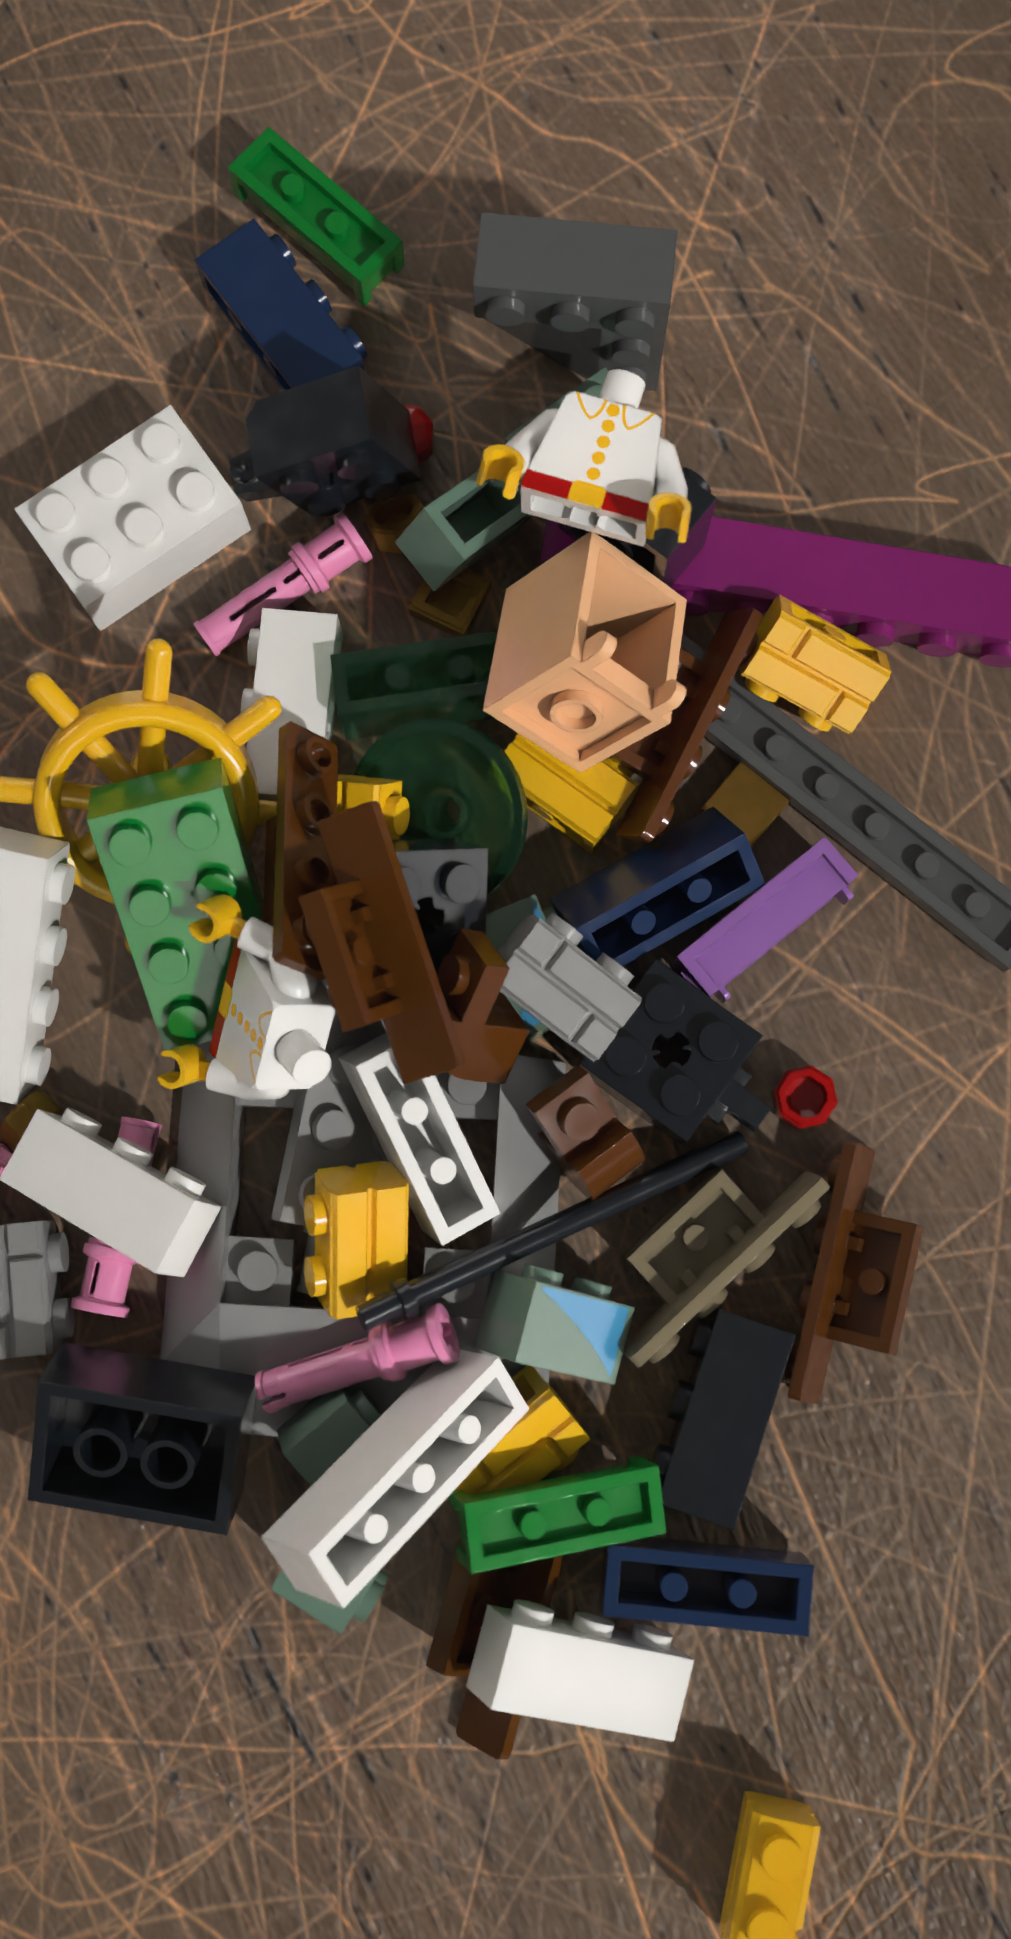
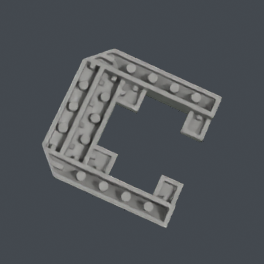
(238, 1292)

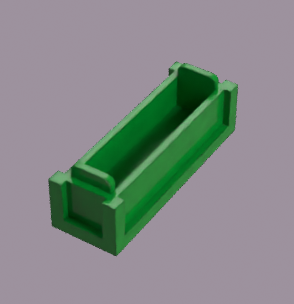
(316, 213)
(559, 1515)

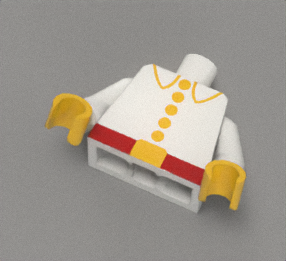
(596, 465)
(268, 1019)

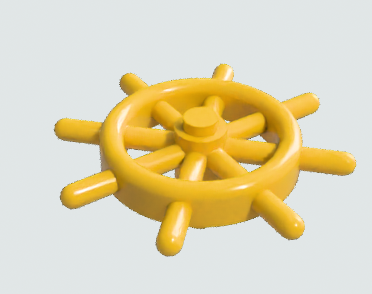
(154, 712)

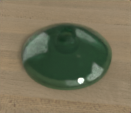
(458, 763)

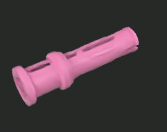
(315, 561)
(107, 1269)
(385, 1353)

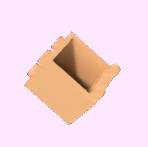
(587, 654)

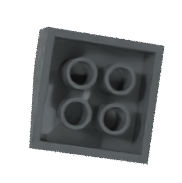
(578, 290)

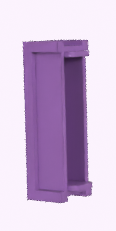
(766, 919)

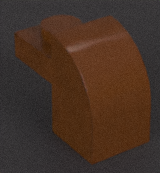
(481, 1015)
(584, 1133)

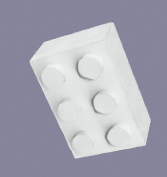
(135, 517)

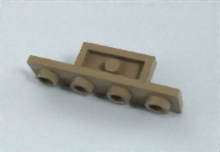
(704, 1247)

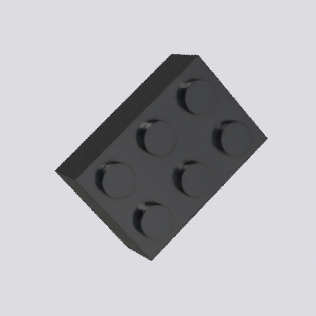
(141, 1438)

